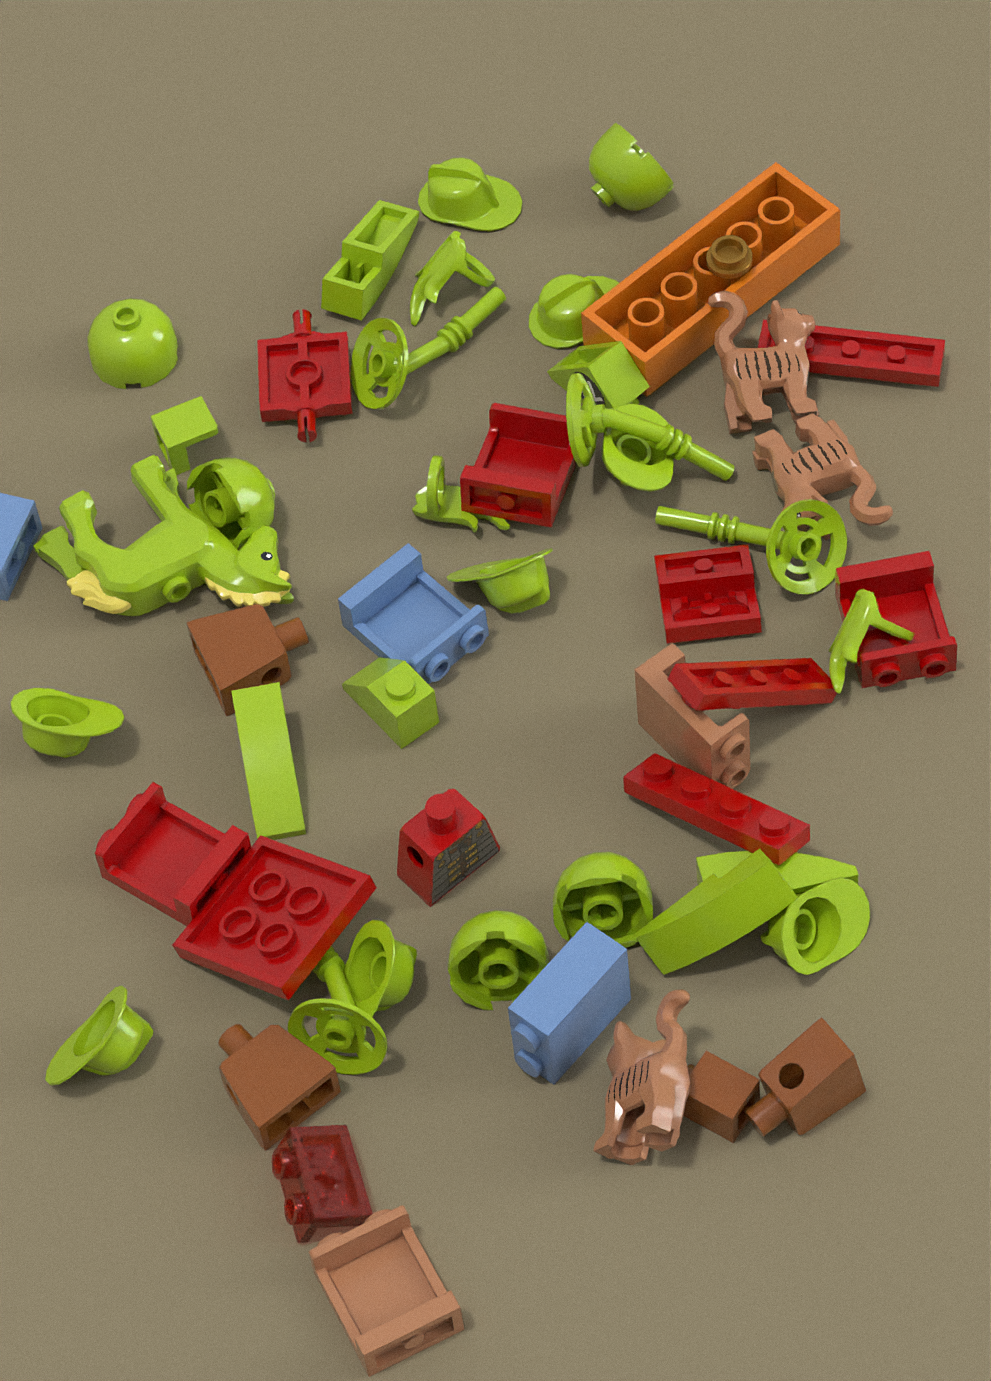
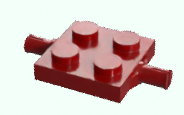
(304, 376)

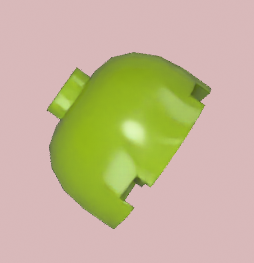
(626, 172)
(132, 344)
(232, 497)
(604, 892)
(495, 958)

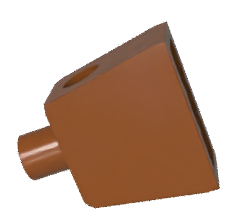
(244, 650)
(274, 1080)
(807, 1082)

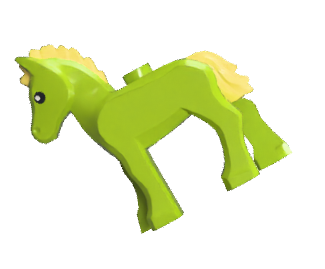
(167, 559)

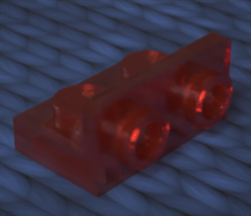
(320, 1180)

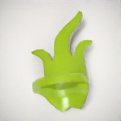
(445, 261)
(443, 502)
(855, 625)

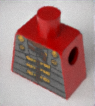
(443, 846)

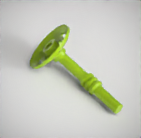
(392, 362)
(590, 419)
(791, 542)
(339, 1023)

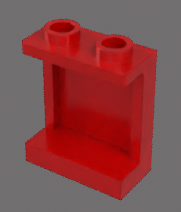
(520, 467)
(909, 600)
(168, 855)

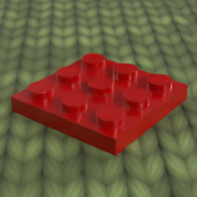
(274, 917)

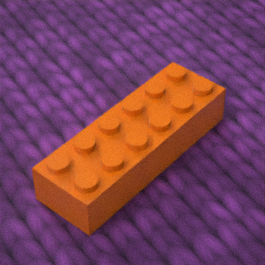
(664, 304)

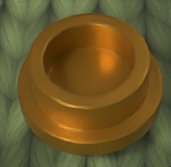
(729, 257)

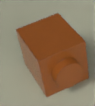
(720, 1096)

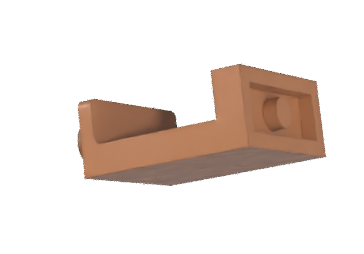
(689, 734)
(385, 1290)

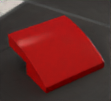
(707, 594)

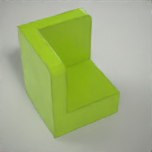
(180, 428)

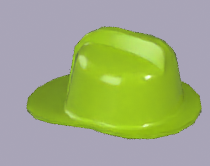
(467, 197)
(557, 314)
(635, 459)
(510, 583)
(61, 722)
(820, 926)
(379, 968)
(104, 1042)

